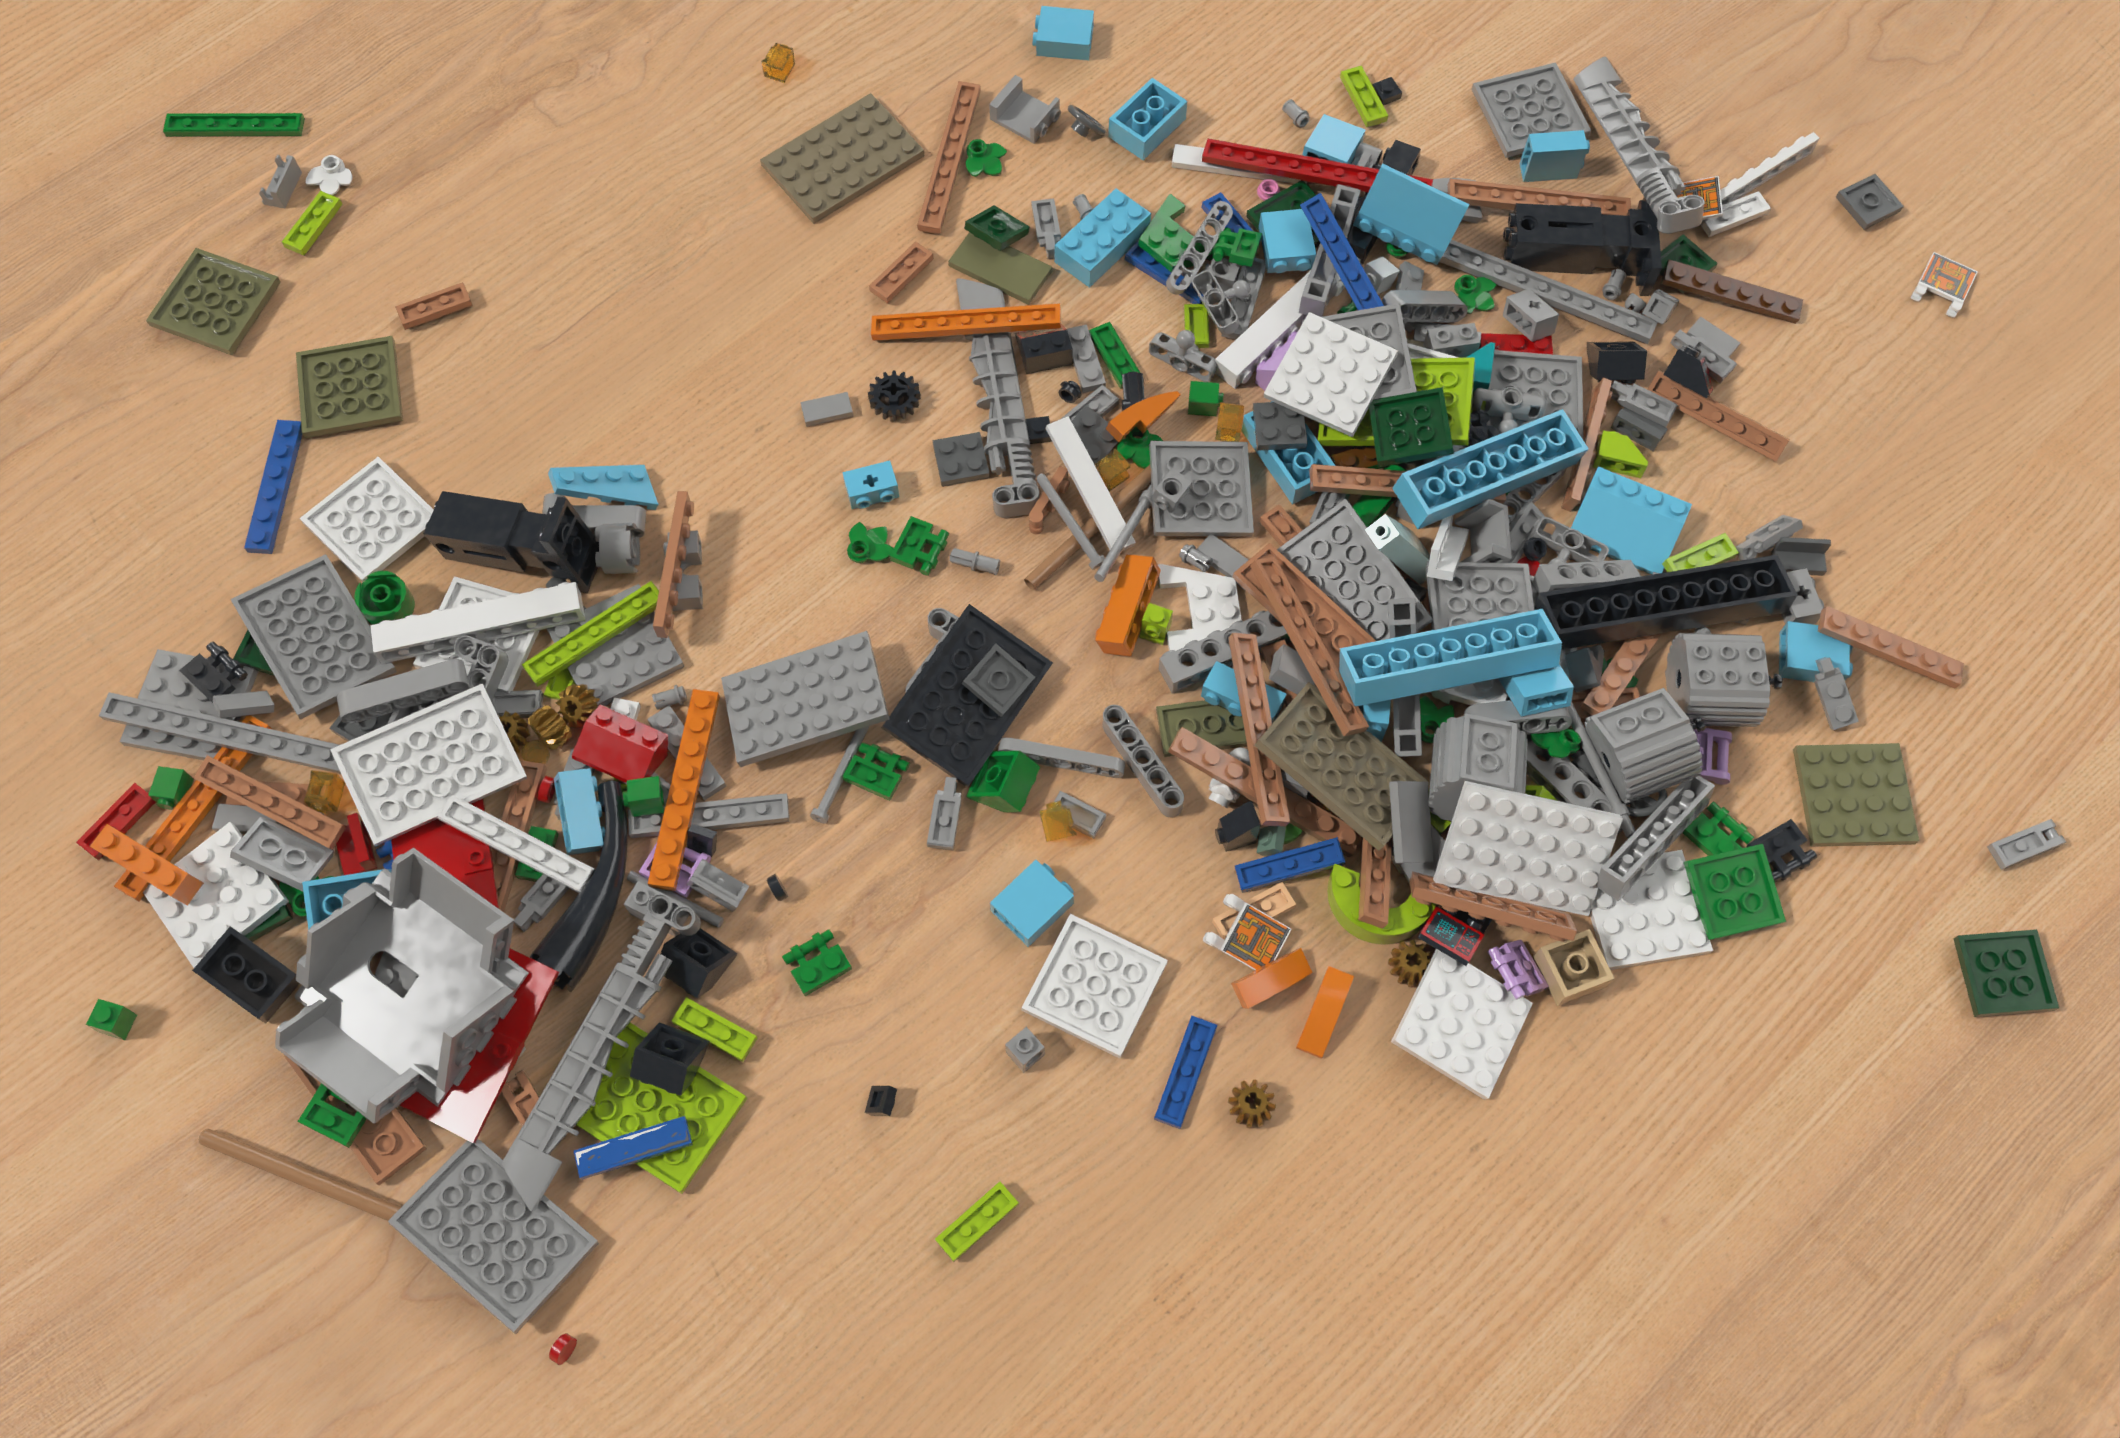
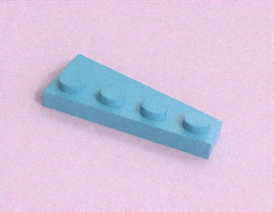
(606, 483)

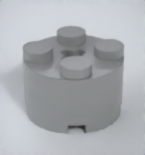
(617, 548)

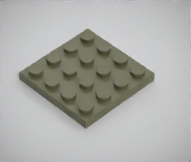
(213, 301)
(348, 386)
(1855, 795)

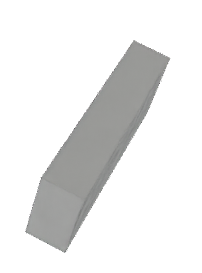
(1289, 670)

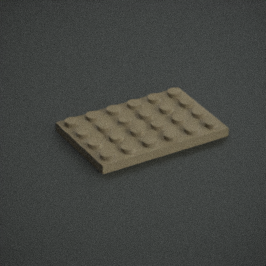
(842, 158)
(1340, 771)

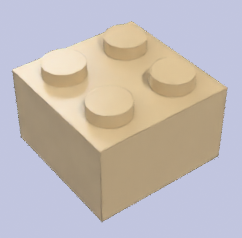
(1573, 967)

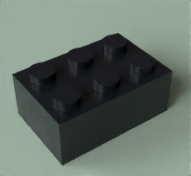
(247, 974)

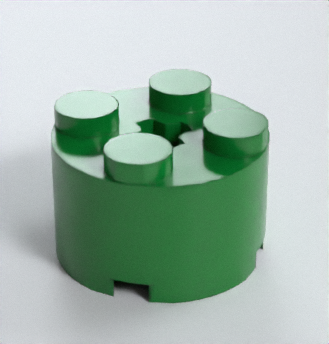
(384, 598)

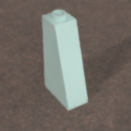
(1400, 546)

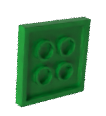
(1734, 891)

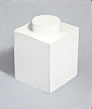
(1381, 274)

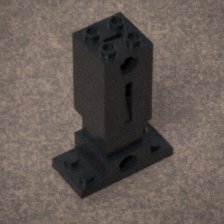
(1583, 238)
(512, 538)

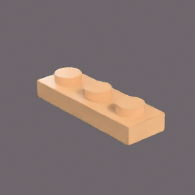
(1271, 902)

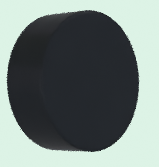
(777, 887)

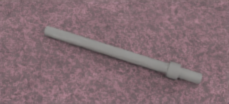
(1145, 502)
(1609, 790)

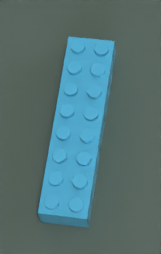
(1489, 468)
(1449, 657)

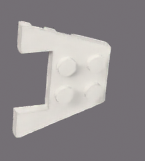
(1210, 599)

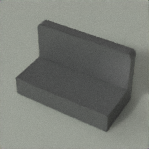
(1639, 428)
(1803, 554)

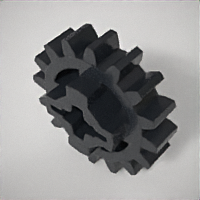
(894, 395)

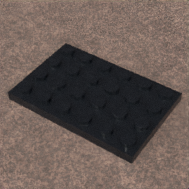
(943, 716)

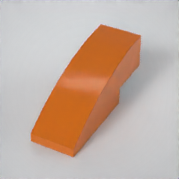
(1141, 414)
(1271, 978)
(1325, 1012)

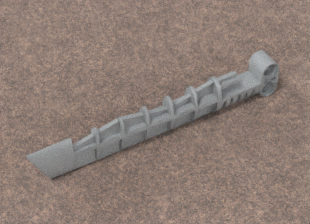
(1649, 168)
(1007, 426)
(581, 1069)

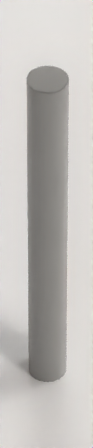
(703, 913)

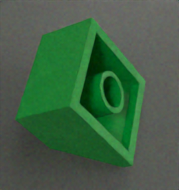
(1004, 781)

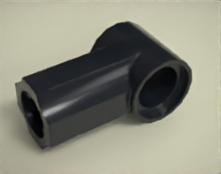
(1132, 389)

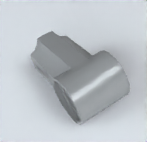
(1367, 156)

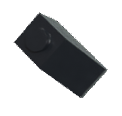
(1238, 827)

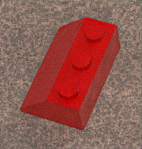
(620, 745)

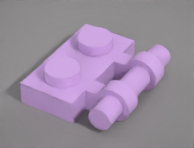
(1523, 975)

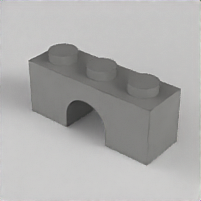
(690, 588)

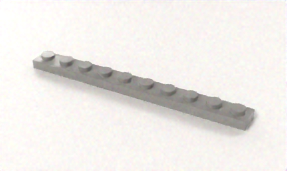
(1550, 291)
(219, 732)

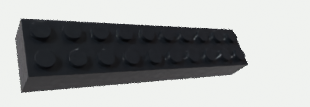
(1668, 601)

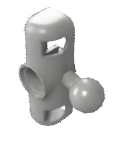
(1223, 311)
(1183, 354)
(1517, 408)
(1565, 534)

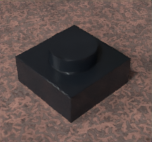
(1387, 90)
(1037, 429)
(702, 840)
(881, 1101)

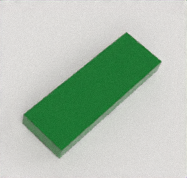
(1112, 351)

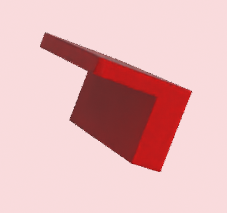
(355, 847)

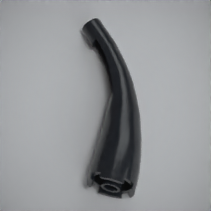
(583, 926)

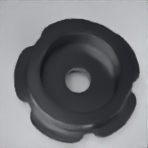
(1069, 391)
(1535, 548)

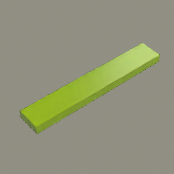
(592, 634)

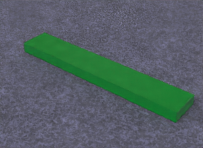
(233, 124)

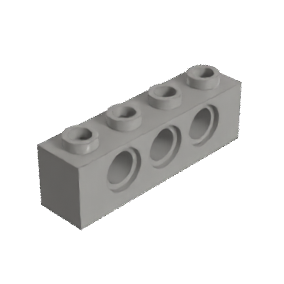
(1569, 575)

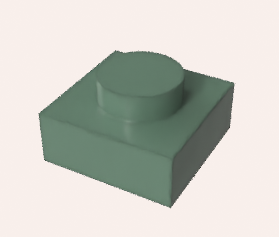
(1271, 840)

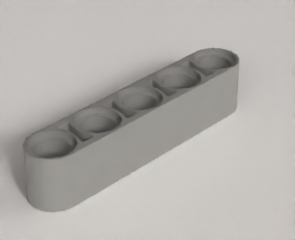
(402, 691)
(1143, 772)

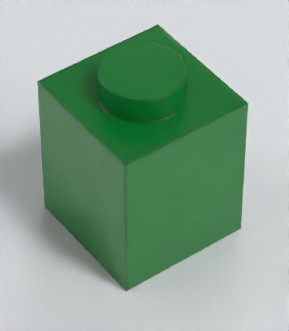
(1204, 398)
(169, 786)
(644, 796)
(111, 1019)

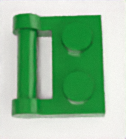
(331, 1120)

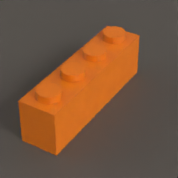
(1127, 605)
(147, 864)

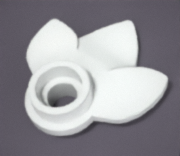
(330, 175)

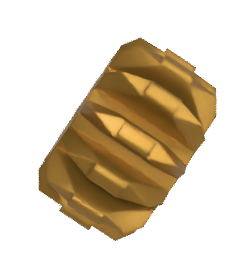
(577, 704)
(549, 727)
(517, 729)
(1406, 954)
(1242, 1106)

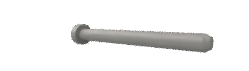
(1095, 559)
(820, 814)

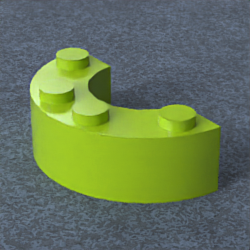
(1344, 902)

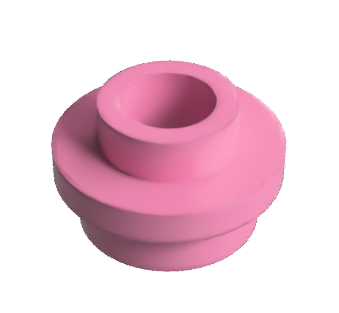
(1267, 189)

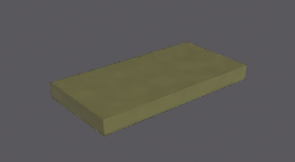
(1004, 269)
(1205, 720)

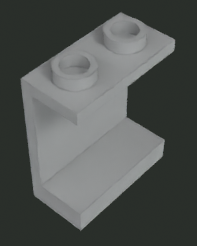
(1023, 112)
(1488, 532)

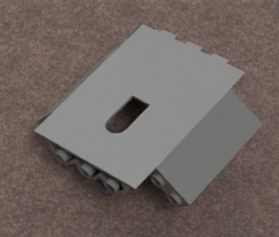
(365, 1035)

